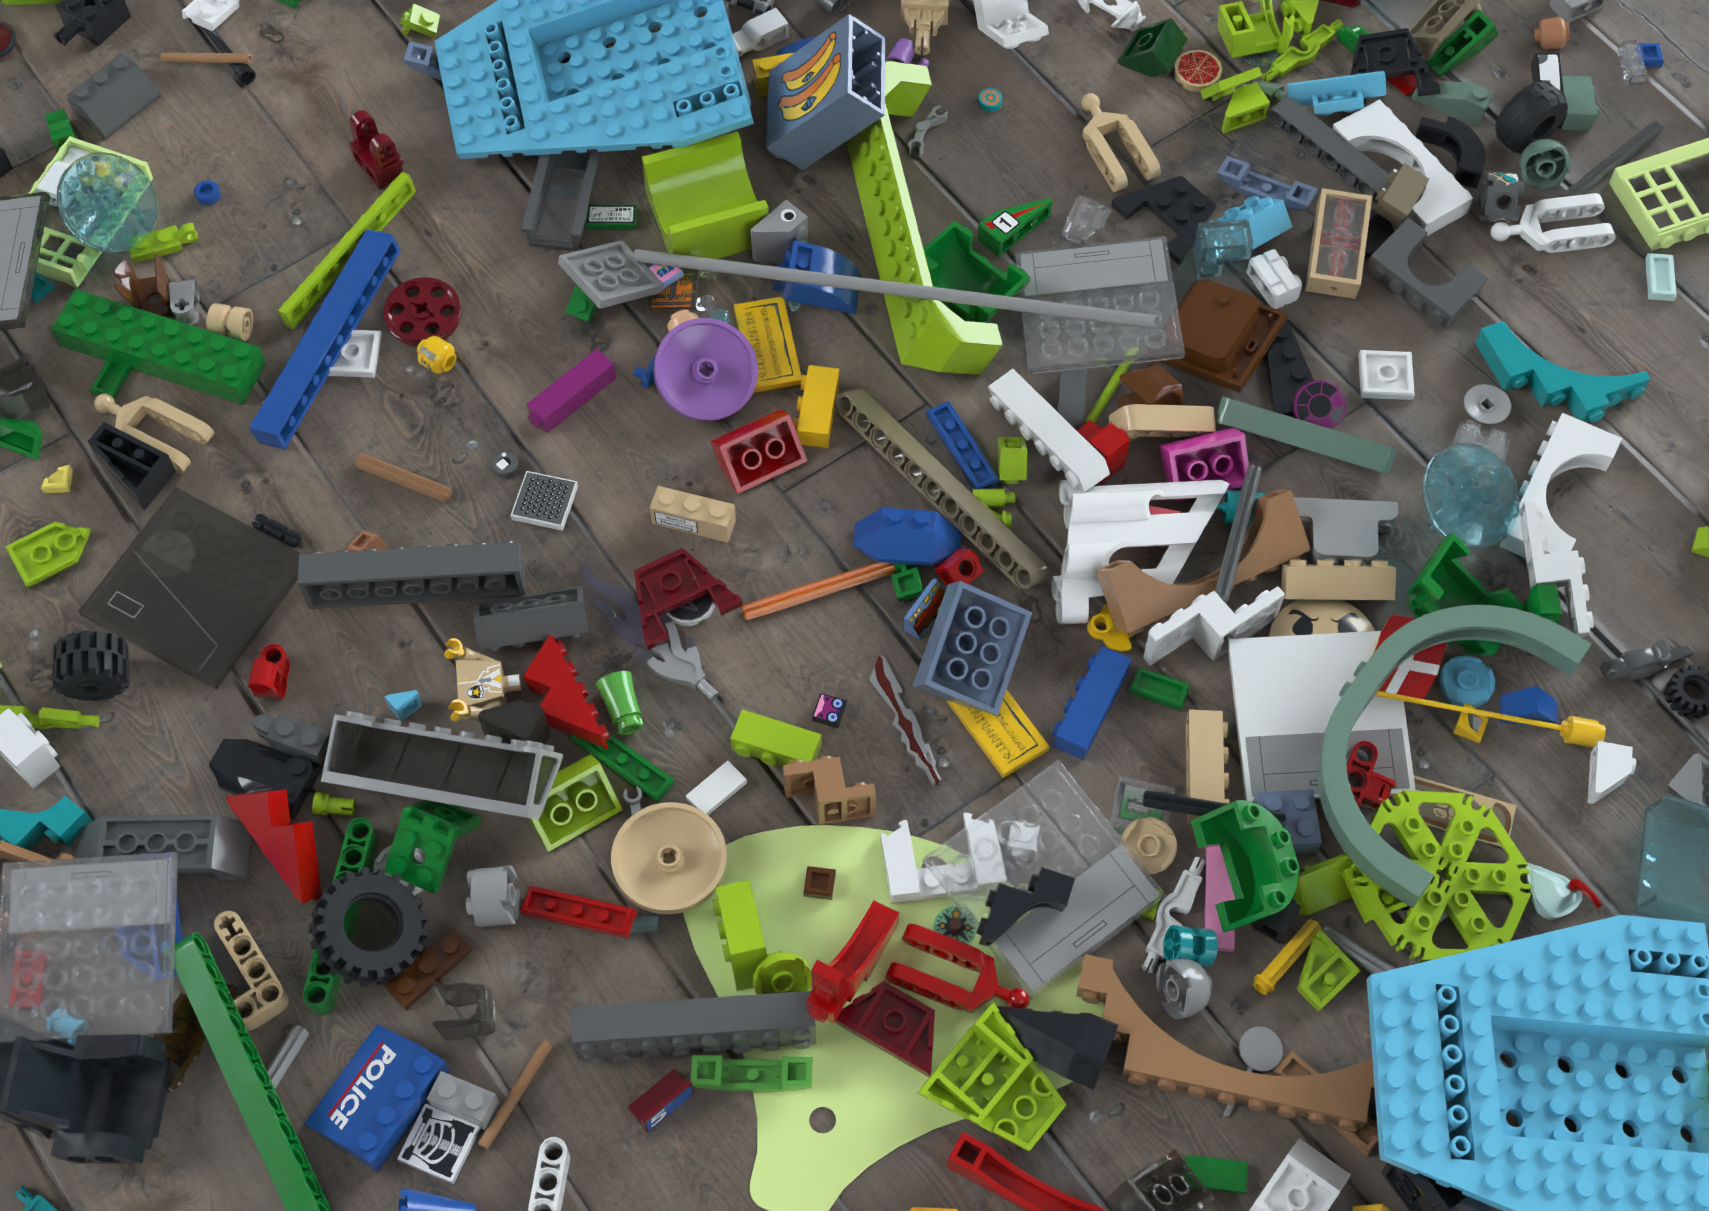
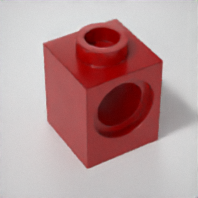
(949, 568)

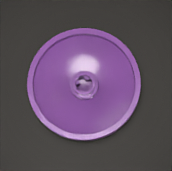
(705, 370)

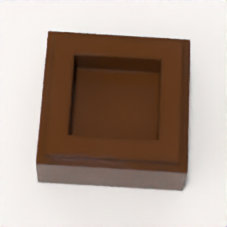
(819, 883)

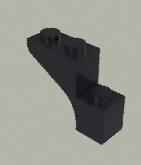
(1010, 904)

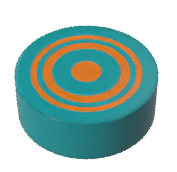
(990, 100)

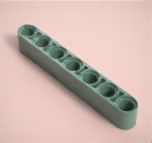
(1305, 435)

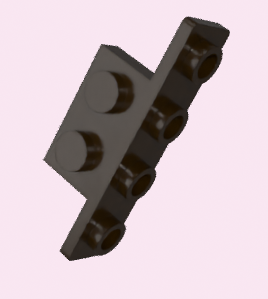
(185, 1040)

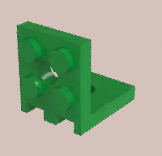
(433, 830)

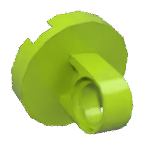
(782, 974)

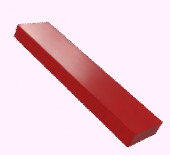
(578, 912)

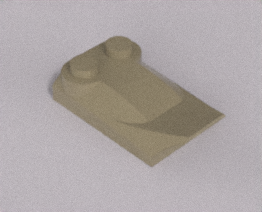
(1439, 21)

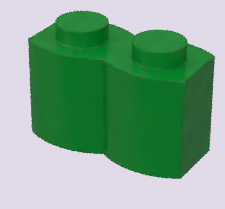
(1544, 602)

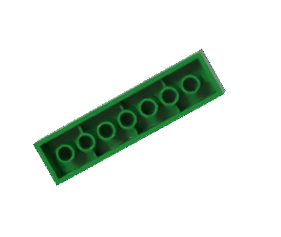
(159, 346)

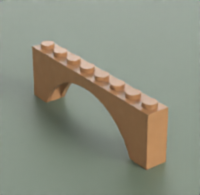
(1272, 539)

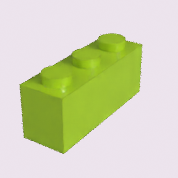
(773, 740)

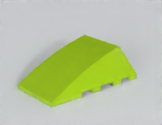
(995, 1083)

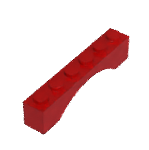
(998, 1175)

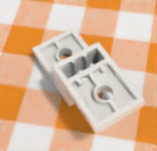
(1008, 22)
(1555, 568)
(1212, 624)

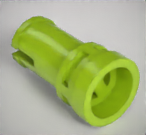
(325, 804)

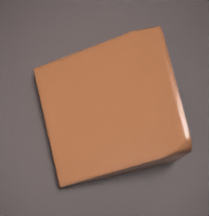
(367, 540)

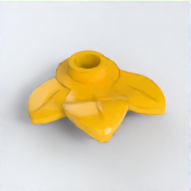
(1113, 639)

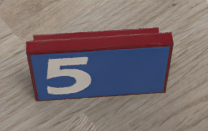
(661, 1100)

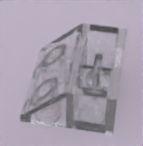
(1472, 433)

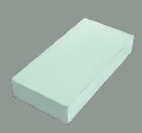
(1660, 277)

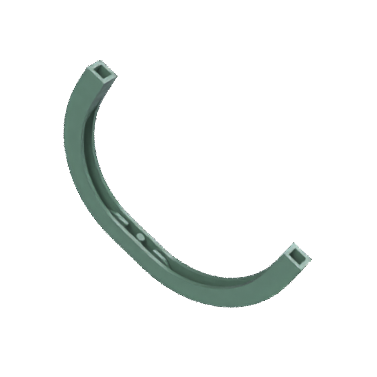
(1469, 622)

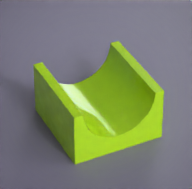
(703, 197)

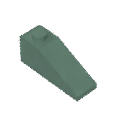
(1459, 99)

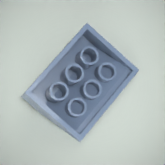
(972, 648)

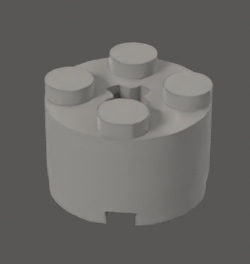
(493, 896)

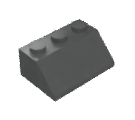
(113, 96)

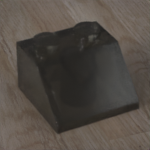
(515, 721)

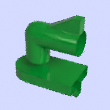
(1349, 36)

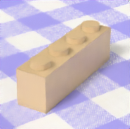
(1338, 582)
(1206, 756)

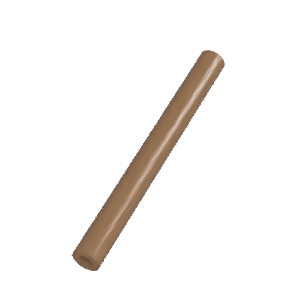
(206, 57)
(515, 1094)

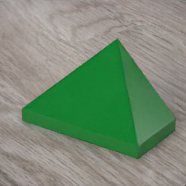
(21, 436)

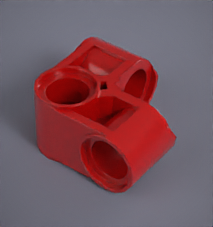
(270, 678)

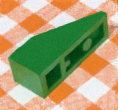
(1463, 43)

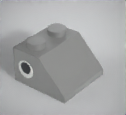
(777, 233)

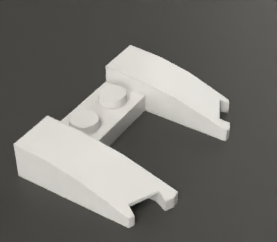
(903, 878)

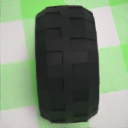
(1531, 116)

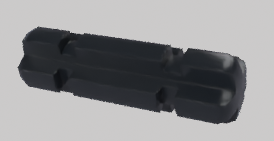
(276, 530)

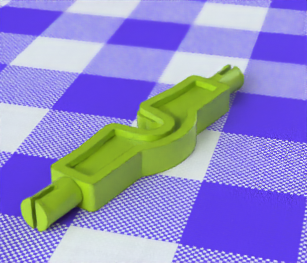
(1296, 58)
(53, 718)

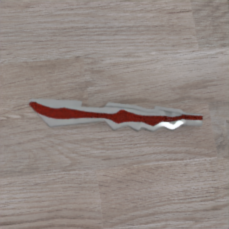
(905, 720)

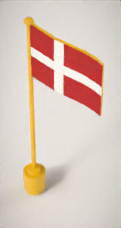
(1415, 676)

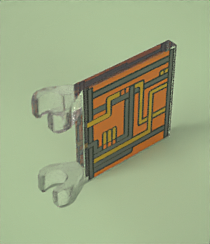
(684, 294)

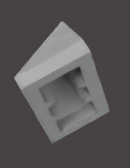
(1693, 780)

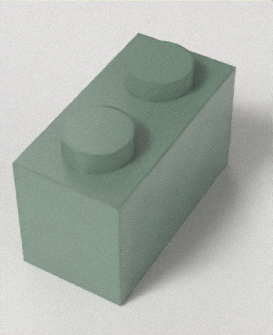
(1580, 102)

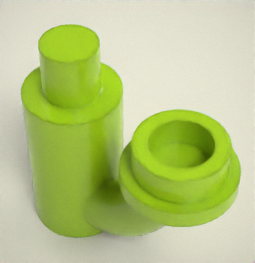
(996, 498)

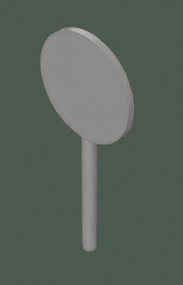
(1260, 1051)

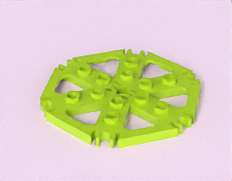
(1467, 880)

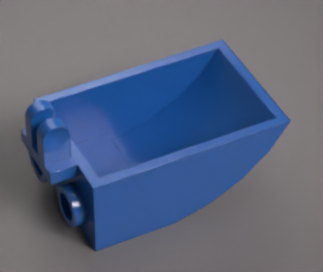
(818, 259)

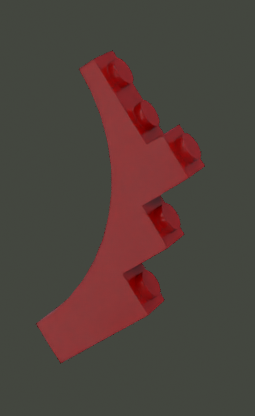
(841, 978)

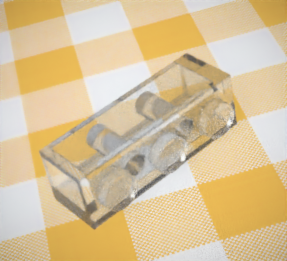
(1632, 62)

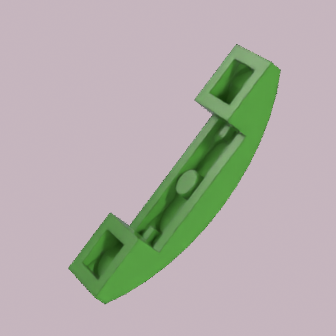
(751, 1074)

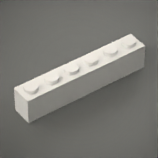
(1048, 431)

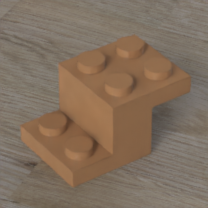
(826, 782)

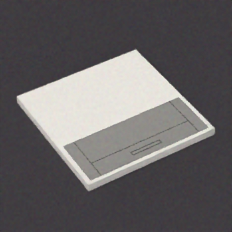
(1284, 703)

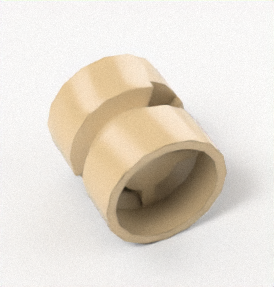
(233, 322)

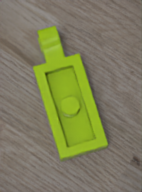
(164, 242)

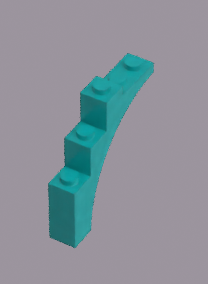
(1551, 384)

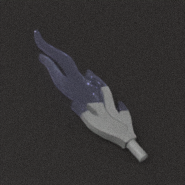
(678, 665)

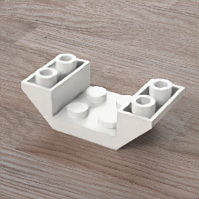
(1302, 1182)

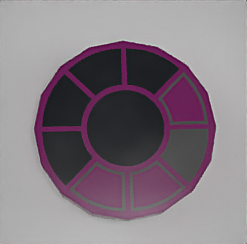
(1320, 404)

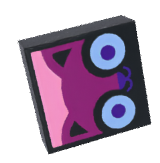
(829, 710)

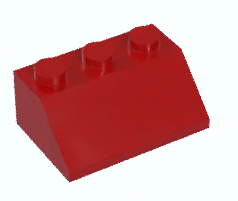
(759, 450)

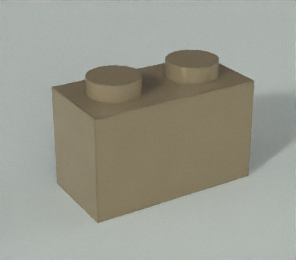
(1401, 194)

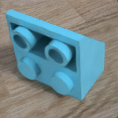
(1265, 216)

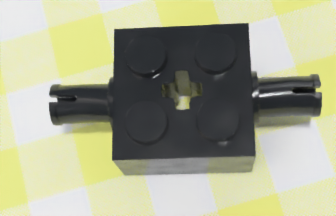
(90, 19)

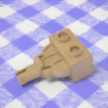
(924, 16)

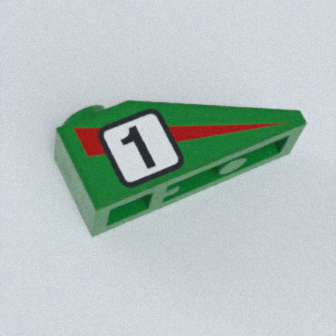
(1012, 224)

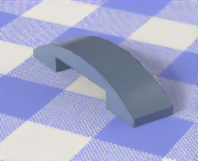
(422, 60)
(1239, 177)

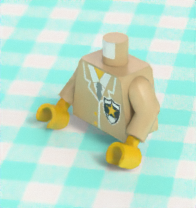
(479, 682)

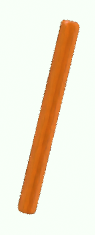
(817, 589)

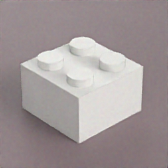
(26, 749)

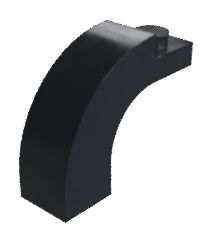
(1460, 142)

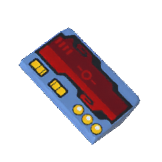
(924, 610)

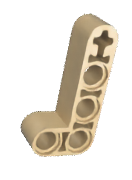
(1164, 420)
(248, 965)

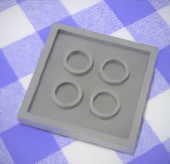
(610, 274)

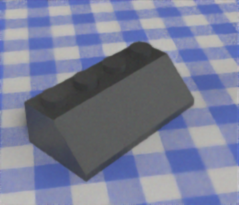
(530, 618)

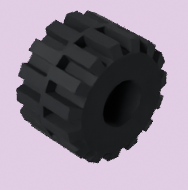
(90, 665)

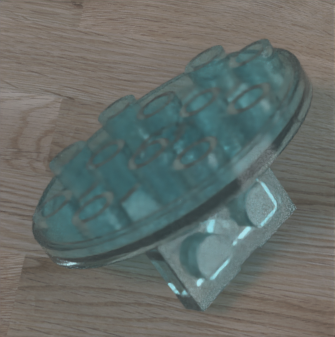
(107, 202)
(1470, 495)

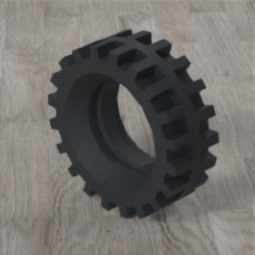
(343, 955)

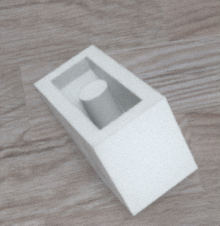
(1608, 769)

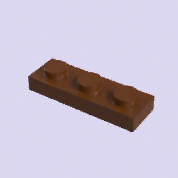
(429, 967)

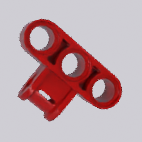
(1372, 786)

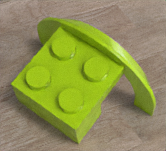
(1253, 32)

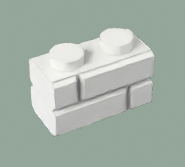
(1274, 279)

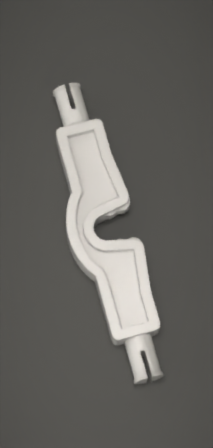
(1178, 901)

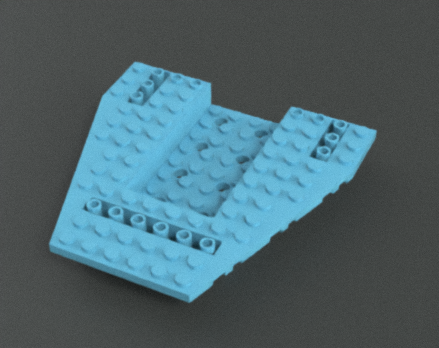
(647, 90)
(1579, 994)

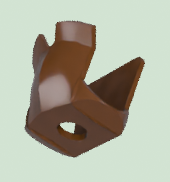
(139, 291)
(1151, 387)

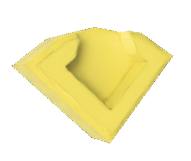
(58, 481)

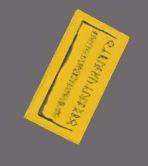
(770, 335)
(1005, 739)

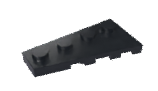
(1286, 370)

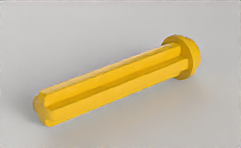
(1265, 982)

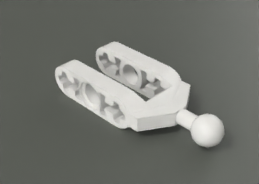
(1559, 239)

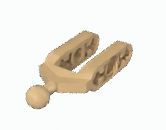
(1131, 137)
(132, 413)

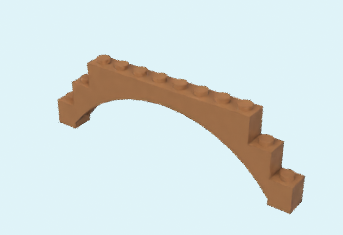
(1160, 1060)

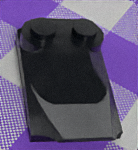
(251, 767)

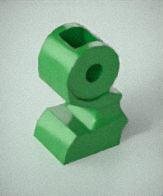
(59, 127)

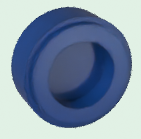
(207, 192)

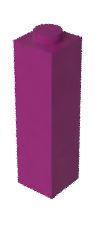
(571, 391)

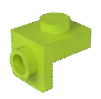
(420, 20)

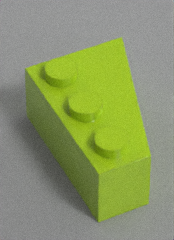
(741, 930)

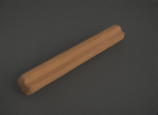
(403, 477)

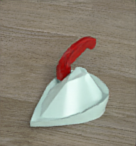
(1555, 894)

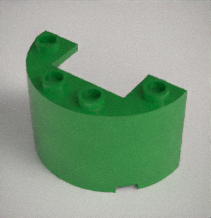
(958, 267)
(1449, 584)
(1256, 858)

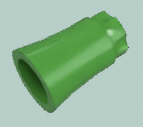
(620, 701)

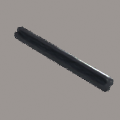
(1189, 805)

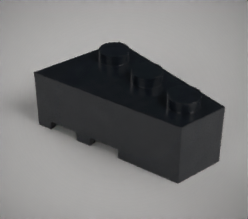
(133, 463)

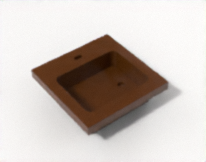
(1220, 330)

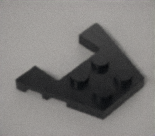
(1397, 56)
(1176, 204)

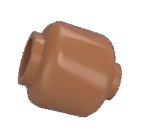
(1552, 33)

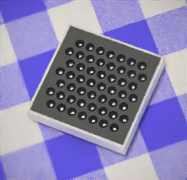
(544, 500)

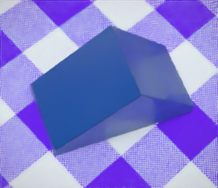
(1529, 704)

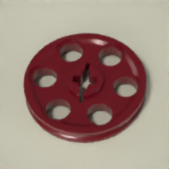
(421, 302)

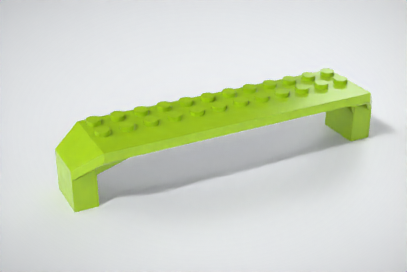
(923, 329)

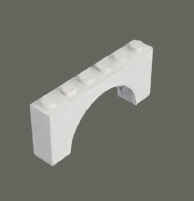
(1380, 131)
(1569, 447)

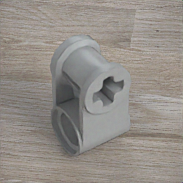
(185, 301)

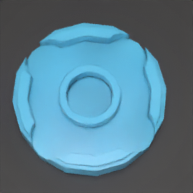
(1466, 681)

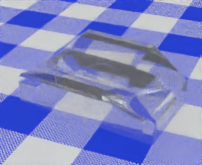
(1085, 219)

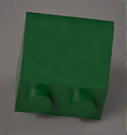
(1154, 48)

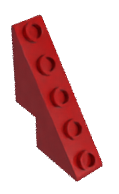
(564, 697)
(284, 843)

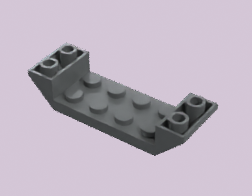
(200, 840)

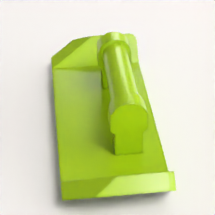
(1322, 885)

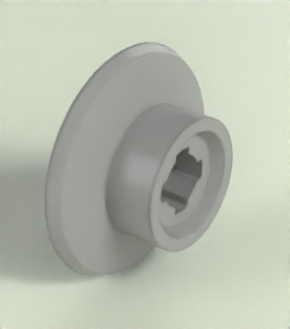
(1491, 397)

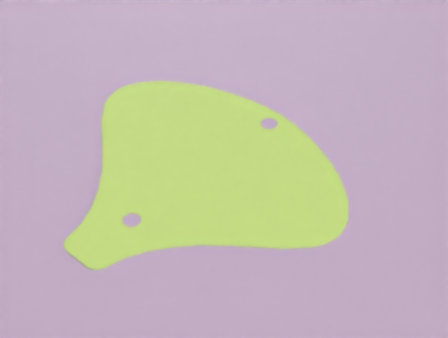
(860, 1083)

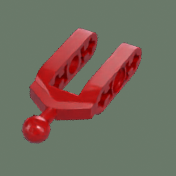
(945, 992)

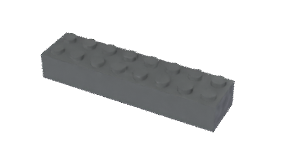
(412, 575)
(692, 1026)

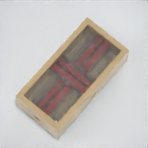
(1338, 243)

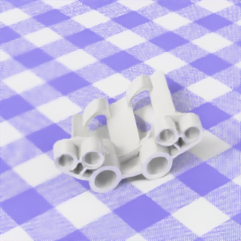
(1120, 518)

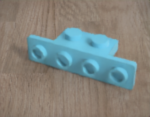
(1338, 93)

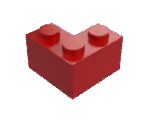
(1109, 442)

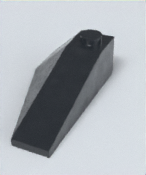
(1064, 1041)

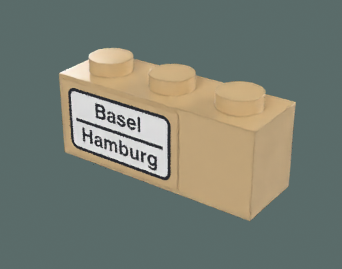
(693, 514)

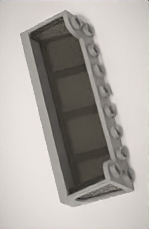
(440, 765)

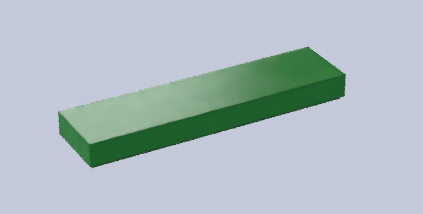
(629, 767)

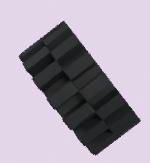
(1680, 699)

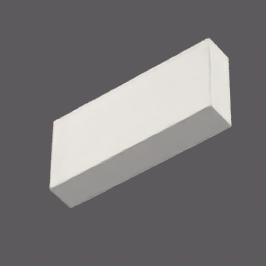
(716, 788)

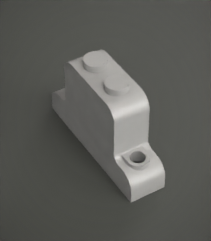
(1345, 527)

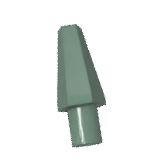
(1272, 90)

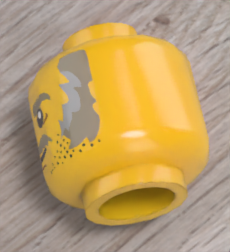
(436, 354)

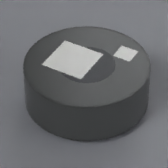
(505, 464)

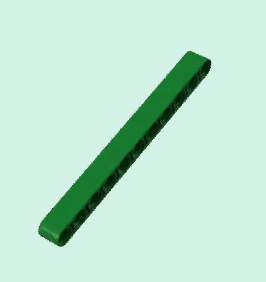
(247, 1077)

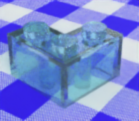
(1220, 243)

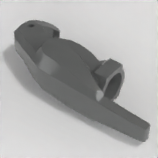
(1643, 662)

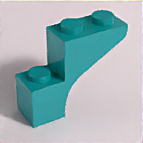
(57, 823)

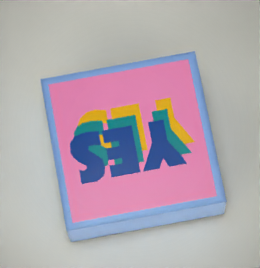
(666, 274)

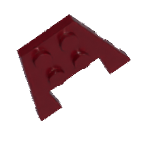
(671, 584)

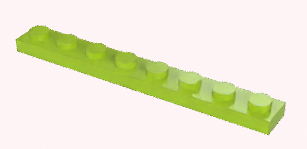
(326, 273)

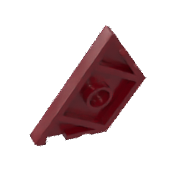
(893, 1024)

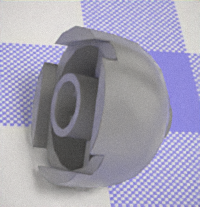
(1184, 986)

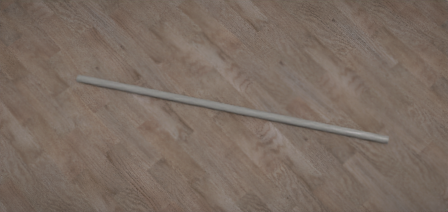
(898, 289)

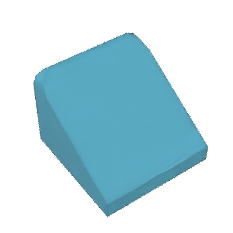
(404, 703)

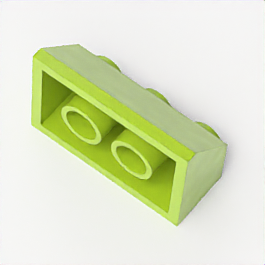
(576, 803)

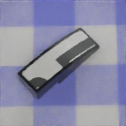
(1547, 68)

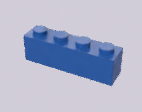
(1092, 702)

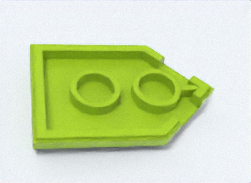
(47, 551)

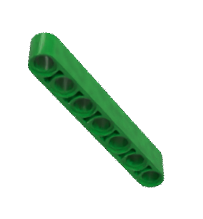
(351, 849)

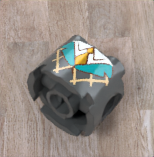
(1491, 189)

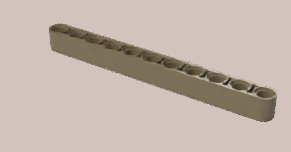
(941, 488)

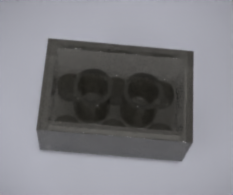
(1162, 1187)

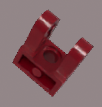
(374, 151)

